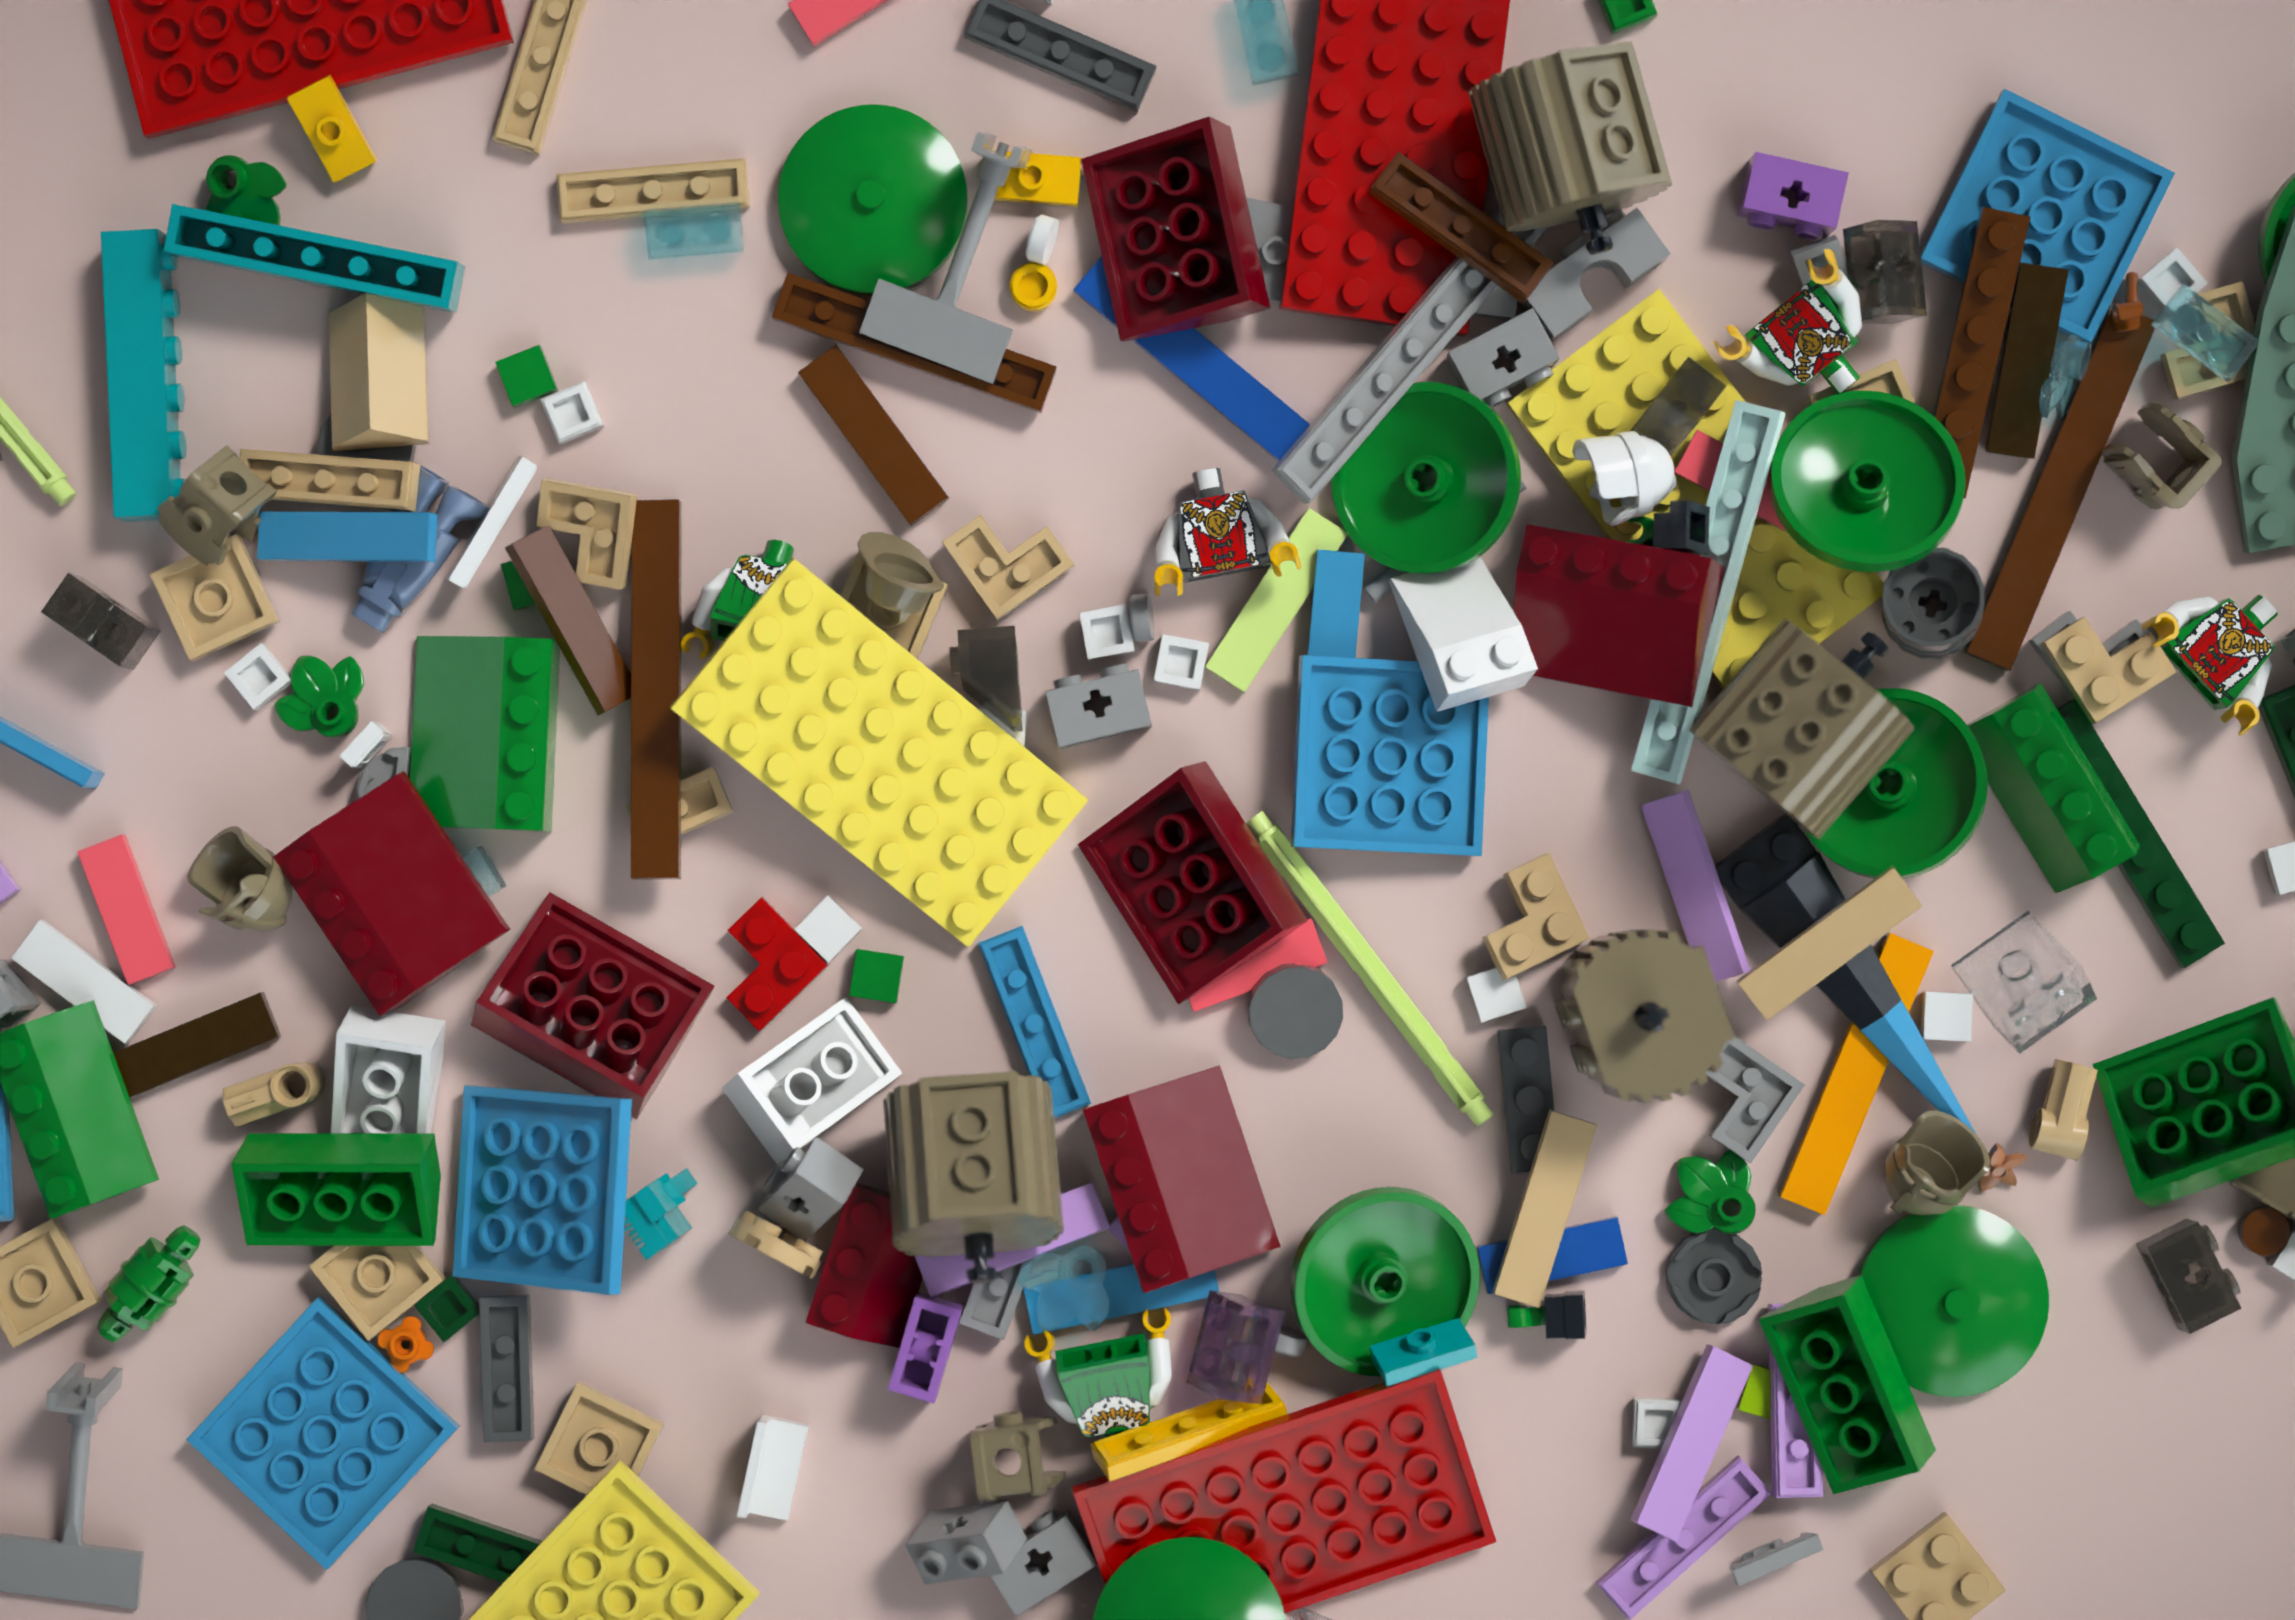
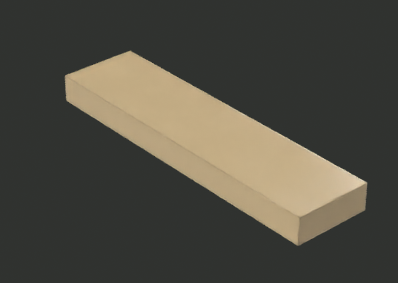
(538, 74)
(630, 191)
(336, 479)
(1829, 943)
(1544, 1208)

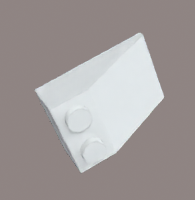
(1463, 634)
(386, 1072)
(811, 1080)

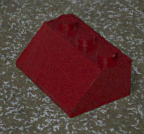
(865, 1279)

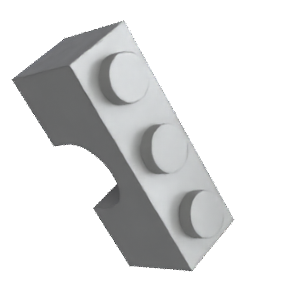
(1633, 255)

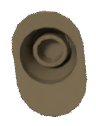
(897, 575)

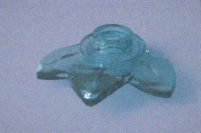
(2069, 363)
(1065, 1294)

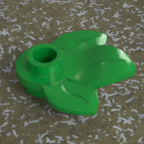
(253, 191)
(319, 690)
(1707, 1190)

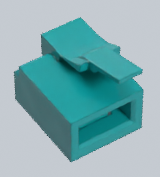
(656, 1212)

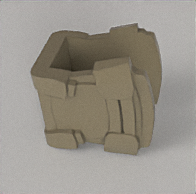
(2186, 481)
(215, 502)
(1021, 1435)

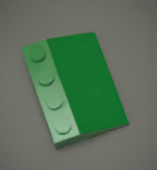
(486, 730)
(2204, 1103)

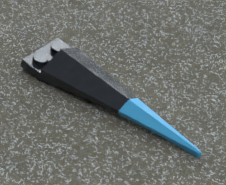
(1785, 890)

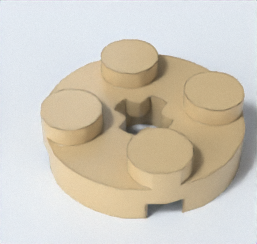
(788, 1251)

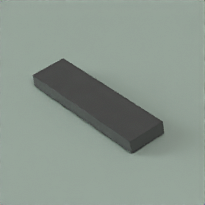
(1061, 52)

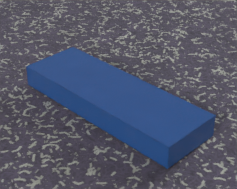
(1581, 1250)

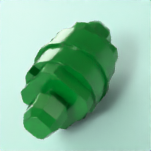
(148, 1283)

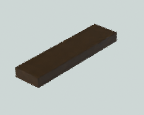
(2026, 360)
(197, 1044)

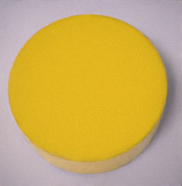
(1033, 286)

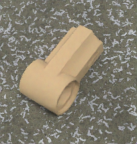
(271, 1093)
(2061, 1122)

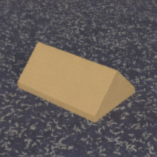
(378, 374)

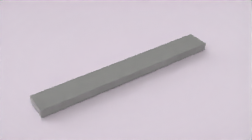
(1386, 375)

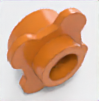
(419, 1345)

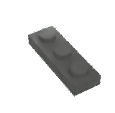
(1525, 1091)
(506, 1368)

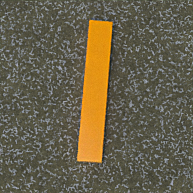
(1849, 1090)

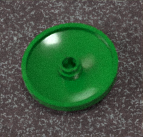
(872, 198)
(1867, 481)
(1430, 482)
(1919, 802)
(1380, 1271)
(1957, 1299)
(1189, 1582)

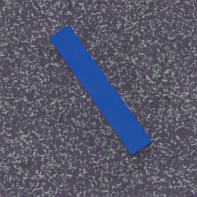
(1209, 375)

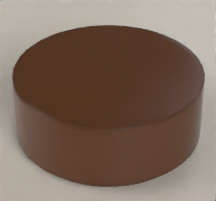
(2264, 1231)

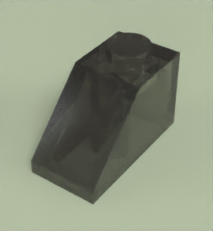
(1679, 405)
(990, 671)

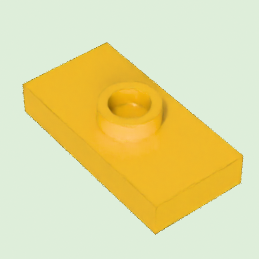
(332, 128)
(1044, 181)

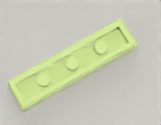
(1273, 604)

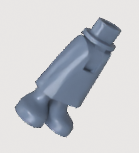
(398, 583)

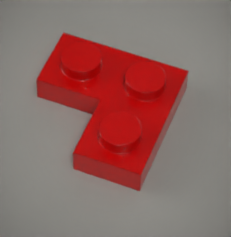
(784, 959)

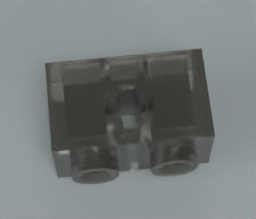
(1886, 270)
(100, 621)
(2168, 1259)

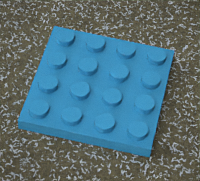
(2082, 197)
(1382, 763)
(542, 1189)
(323, 1433)

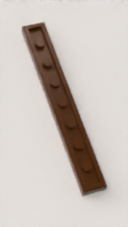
(2058, 492)
(654, 689)

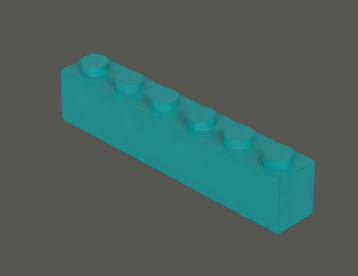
(314, 258)
(142, 372)

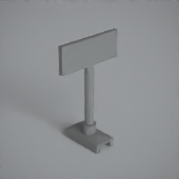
(937, 326)
(69, 1566)

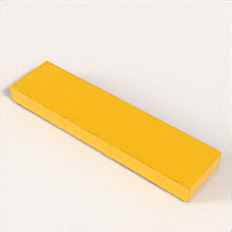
(1181, 1433)

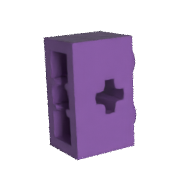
(1815, 187)
(925, 1347)

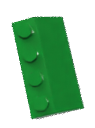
(2051, 790)
(73, 1110)
(338, 1189)
(1848, 1386)

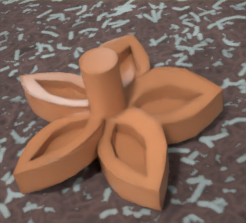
(2001, 1168)

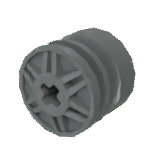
(1940, 576)

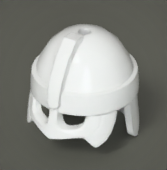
(1627, 469)

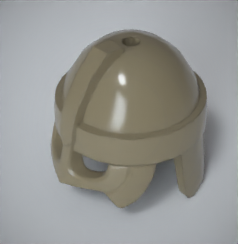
(241, 882)
(1934, 1165)

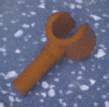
(2126, 315)

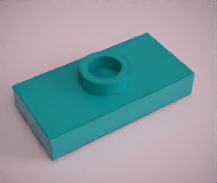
(1423, 1351)

